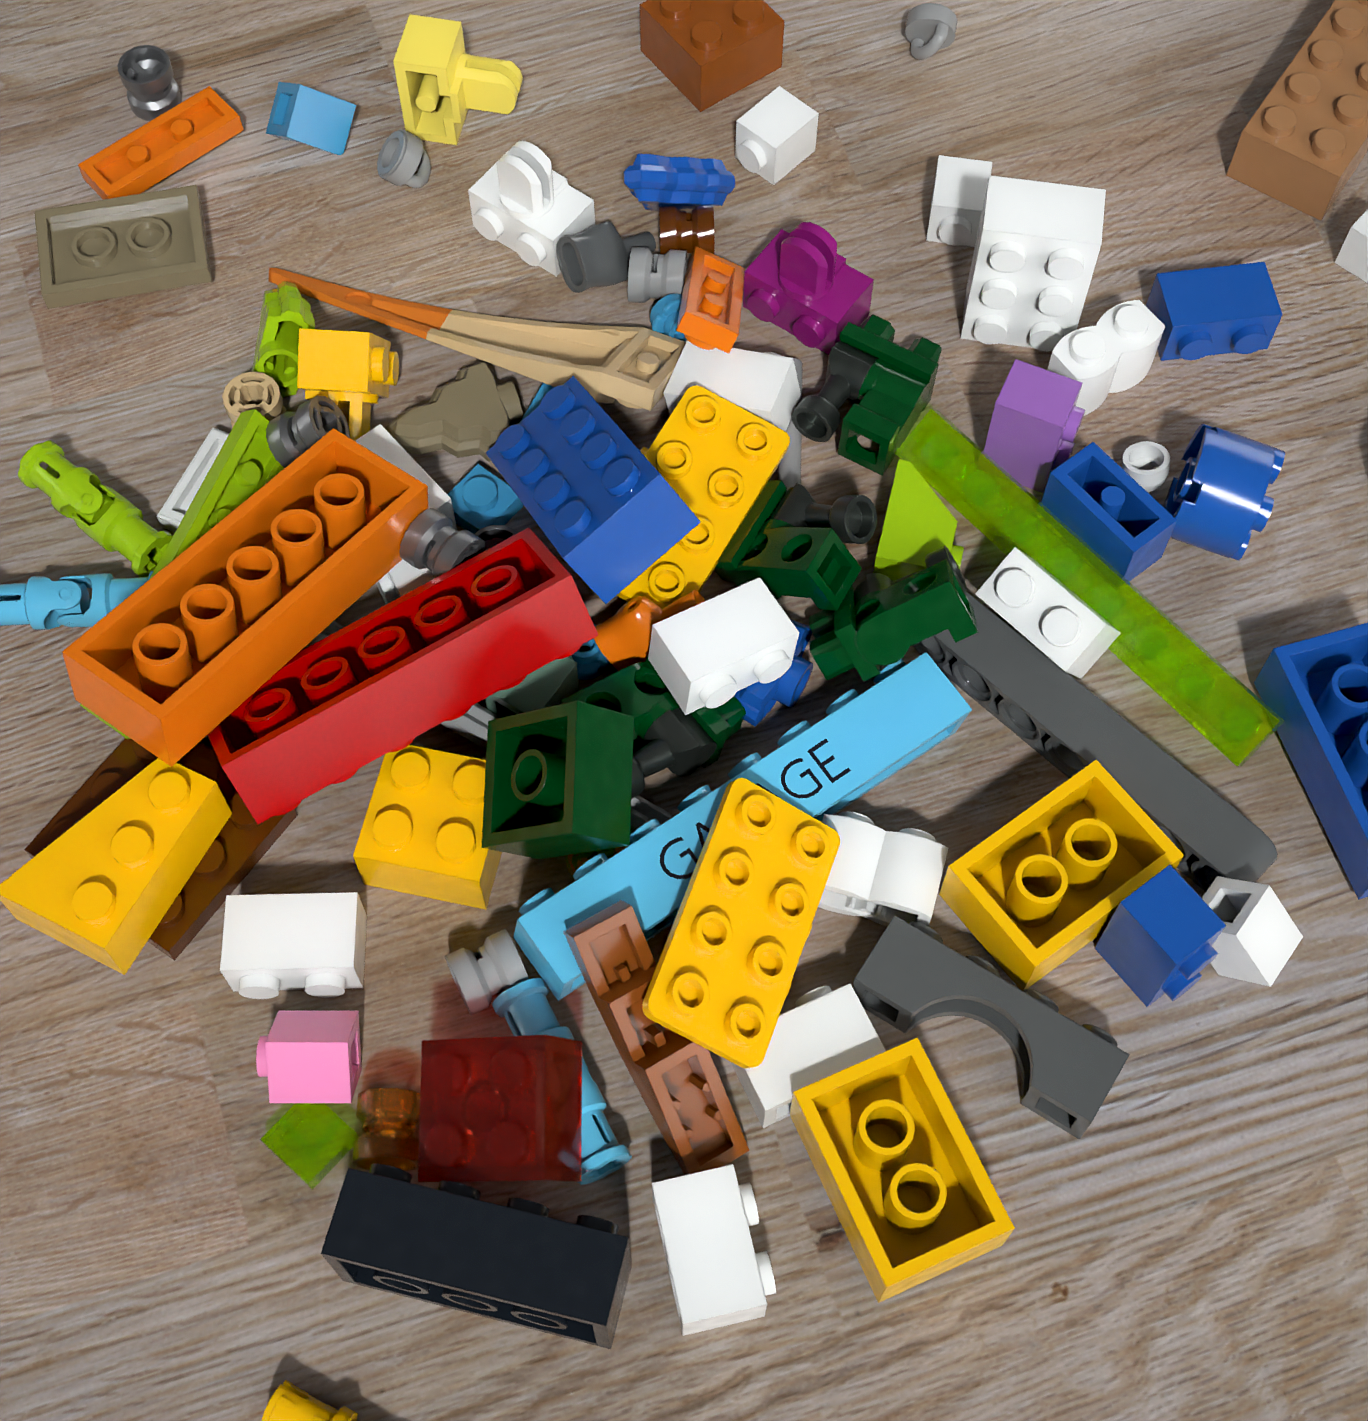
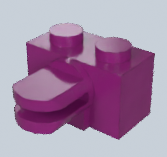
(807, 287)

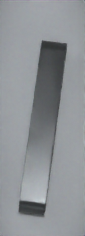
(1076, 728)

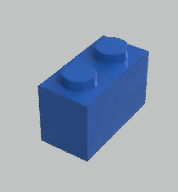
(1215, 311)
(1109, 511)
(1161, 938)

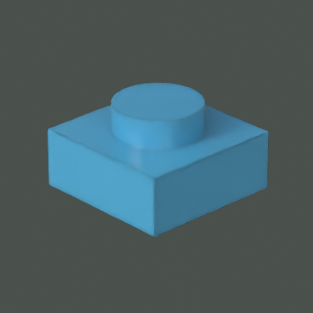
(483, 500)

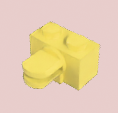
(443, 82)

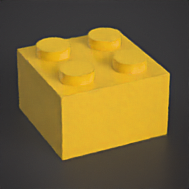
(428, 828)

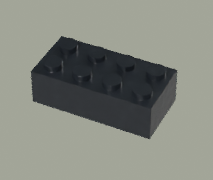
(479, 1254)

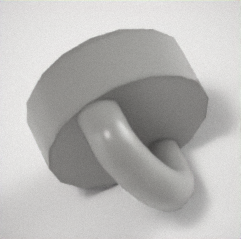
(930, 29)
(400, 159)

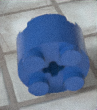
(1223, 491)

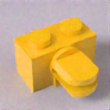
(347, 370)

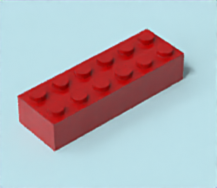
(401, 673)

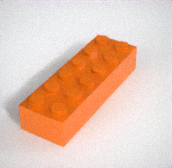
(245, 597)

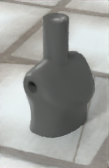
(598, 256)

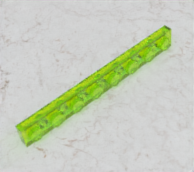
(1148, 641)

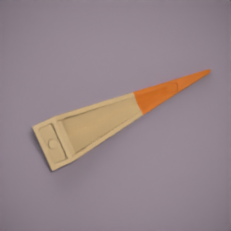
(606, 360)

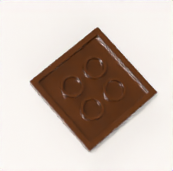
(222, 867)

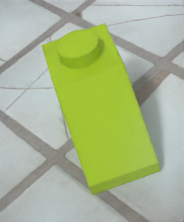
(913, 526)

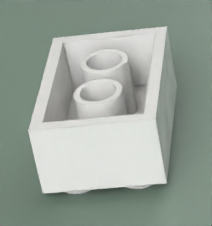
(1032, 262)

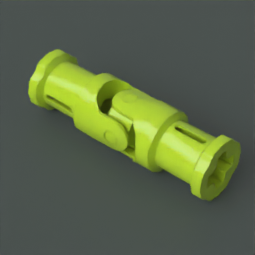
(94, 507)

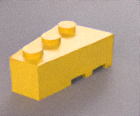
(120, 865)

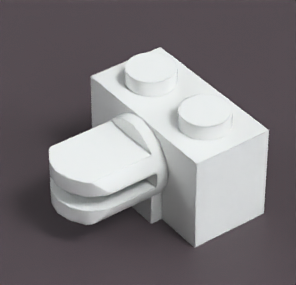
(529, 206)

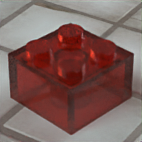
(500, 1110)

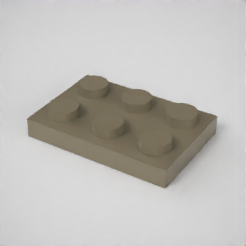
(122, 246)

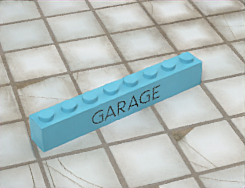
(813, 770)

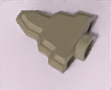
(460, 416)

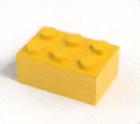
(1056, 874)
(899, 1169)

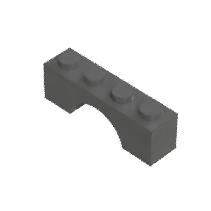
(1061, 1063)

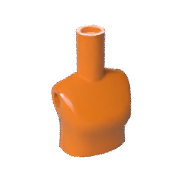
(627, 634)

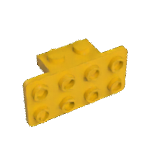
(718, 466)
(742, 924)

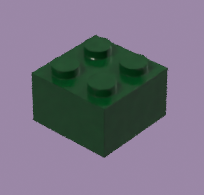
(558, 781)

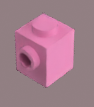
(311, 1057)

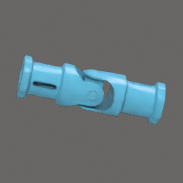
(64, 602)
(531, 1014)

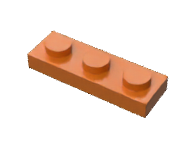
(162, 146)
(711, 301)

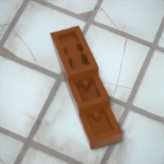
(668, 1069)

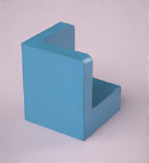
(310, 118)

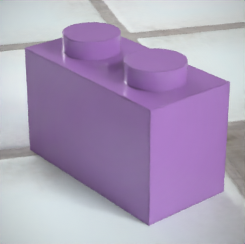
(1034, 424)

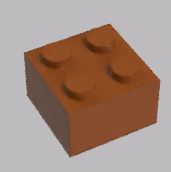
(711, 45)

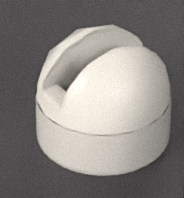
(1140, 460)

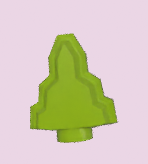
(278, 335)

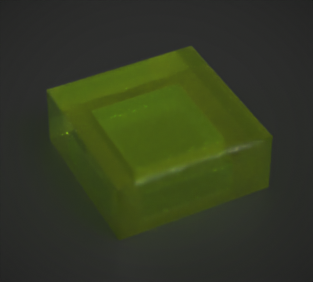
(310, 1141)

